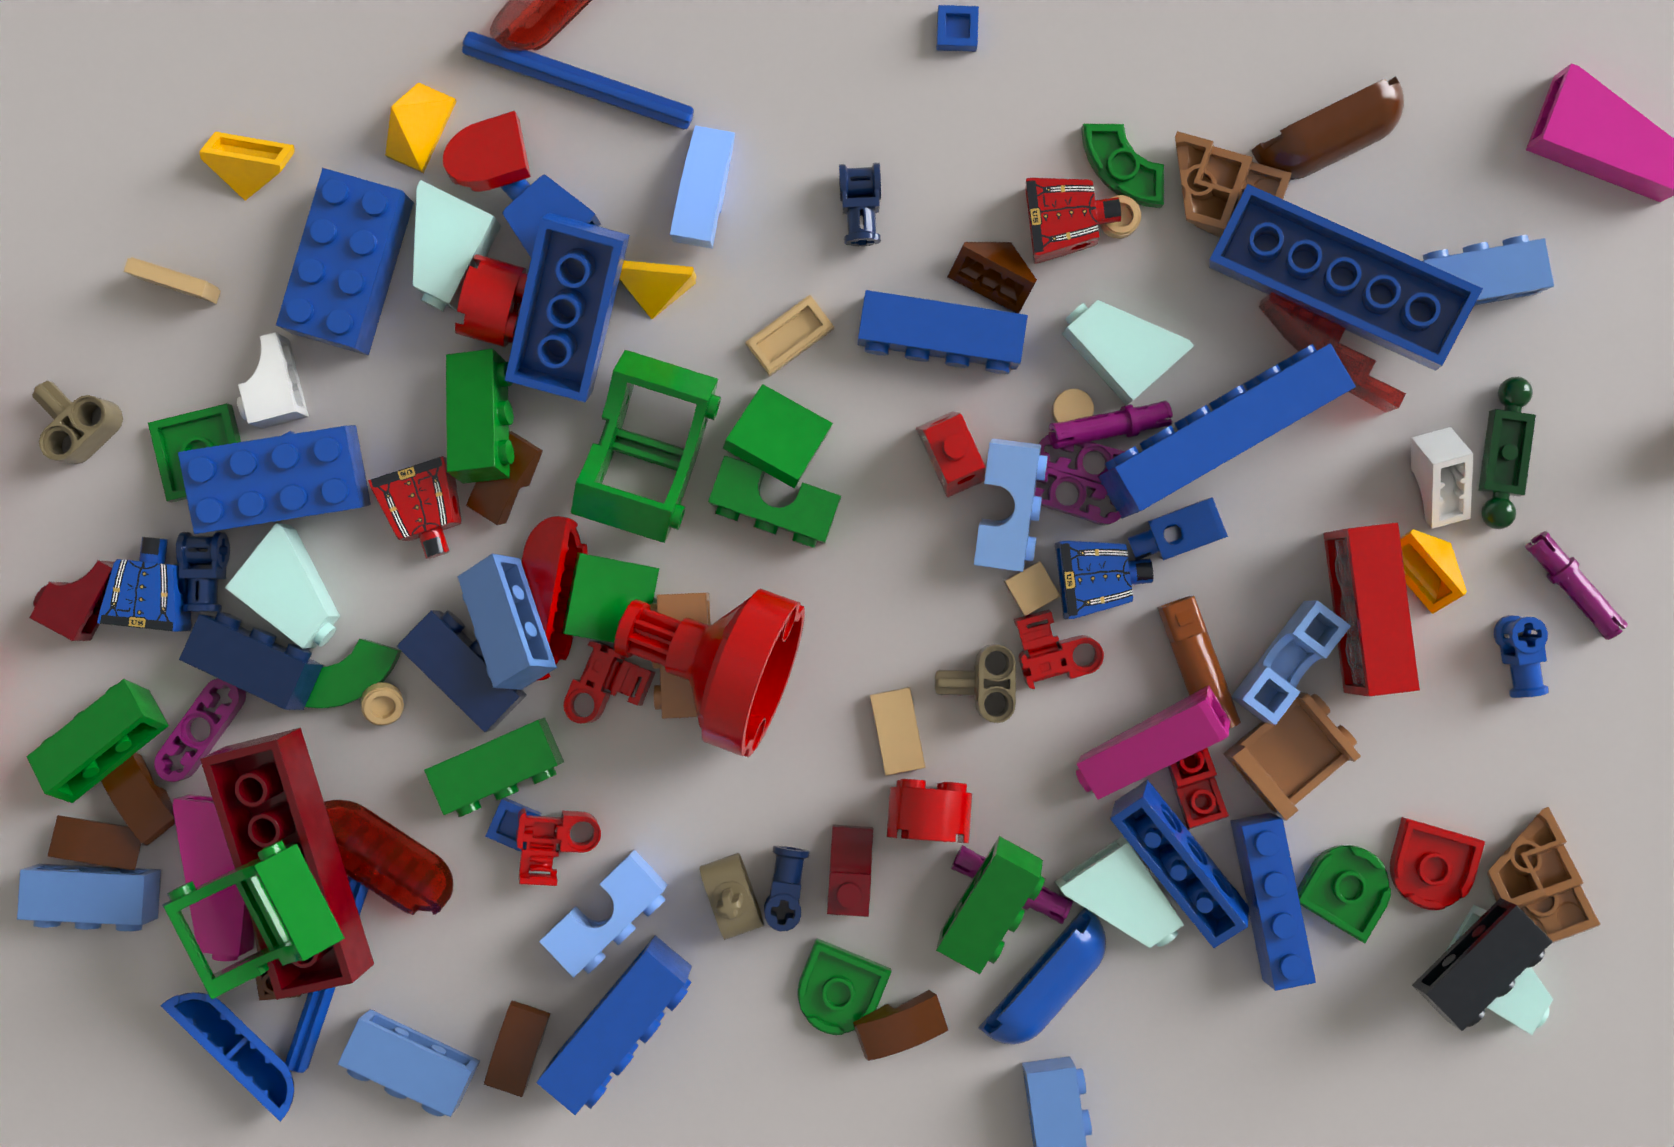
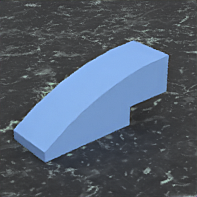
(702, 187)

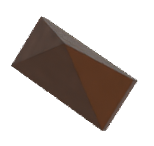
(994, 272)

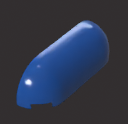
(1049, 982)
(235, 1049)

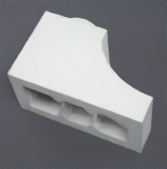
(274, 389)
(1444, 476)

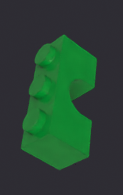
(738, 493)

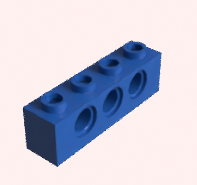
(1180, 864)

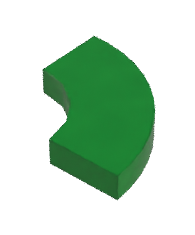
(1121, 166)
(348, 680)

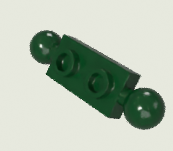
(1507, 452)

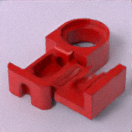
(1045, 657)
(604, 673)
(543, 841)

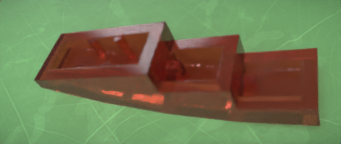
(1305, 328)

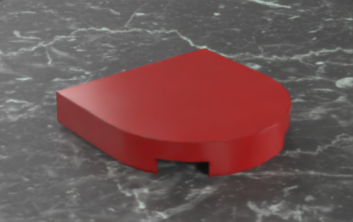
(487, 154)
(1433, 864)

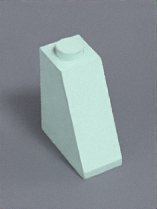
(446, 242)
(1123, 347)
(287, 588)
(1123, 893)
(1527, 1001)

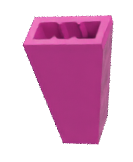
(1603, 136)
(1154, 744)
(222, 919)

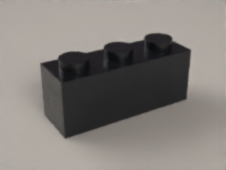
(1483, 964)

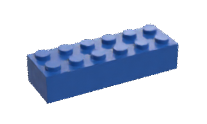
(1344, 277)
(1233, 426)

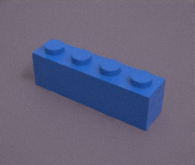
(942, 330)
(1273, 901)

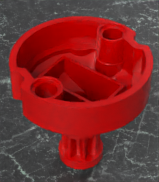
(732, 666)

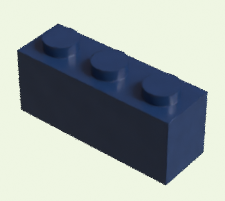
(252, 660)
(458, 668)

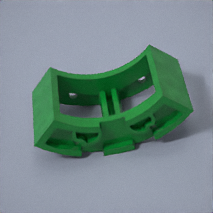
(624, 509)
(283, 906)

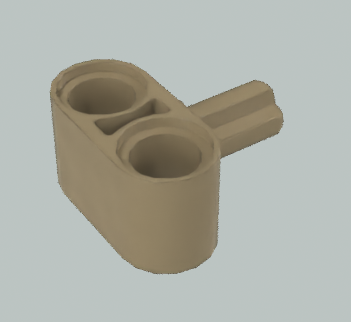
(76, 421)
(982, 683)
(731, 896)

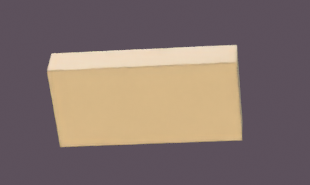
(172, 280)
(789, 335)
(897, 731)

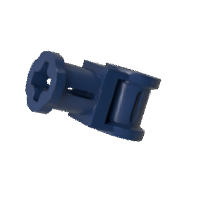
(860, 197)
(202, 568)
(785, 886)

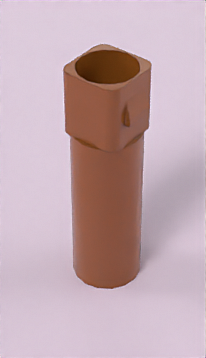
(1195, 652)

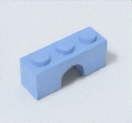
(1007, 541)
(1274, 678)
(579, 940)

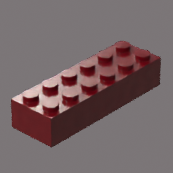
(271, 794)

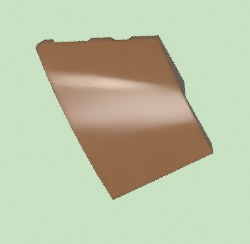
(1216, 180)
(1544, 880)

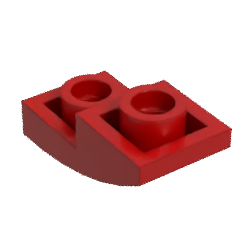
(1197, 790)

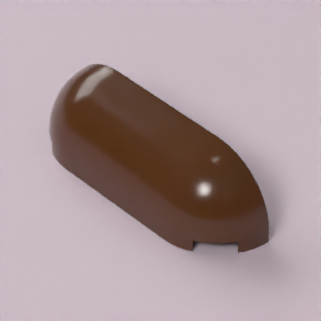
(1335, 130)

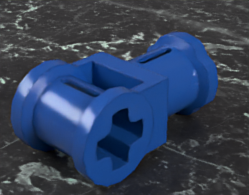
(1523, 653)

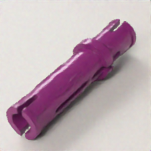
(1126, 421)
(1581, 591)
(1047, 902)

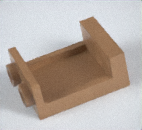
(1294, 755)

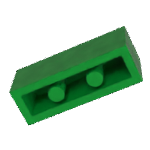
(478, 417)
(97, 741)
(495, 768)
(991, 906)

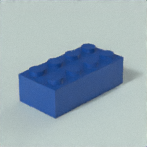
(345, 261)
(566, 306)
(274, 479)
(613, 1027)

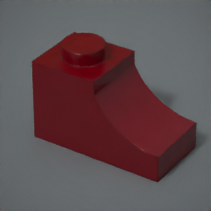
(74, 606)
(850, 871)

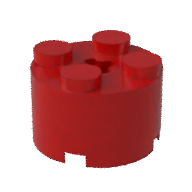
(491, 301)
(929, 812)

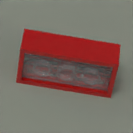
(1373, 599)

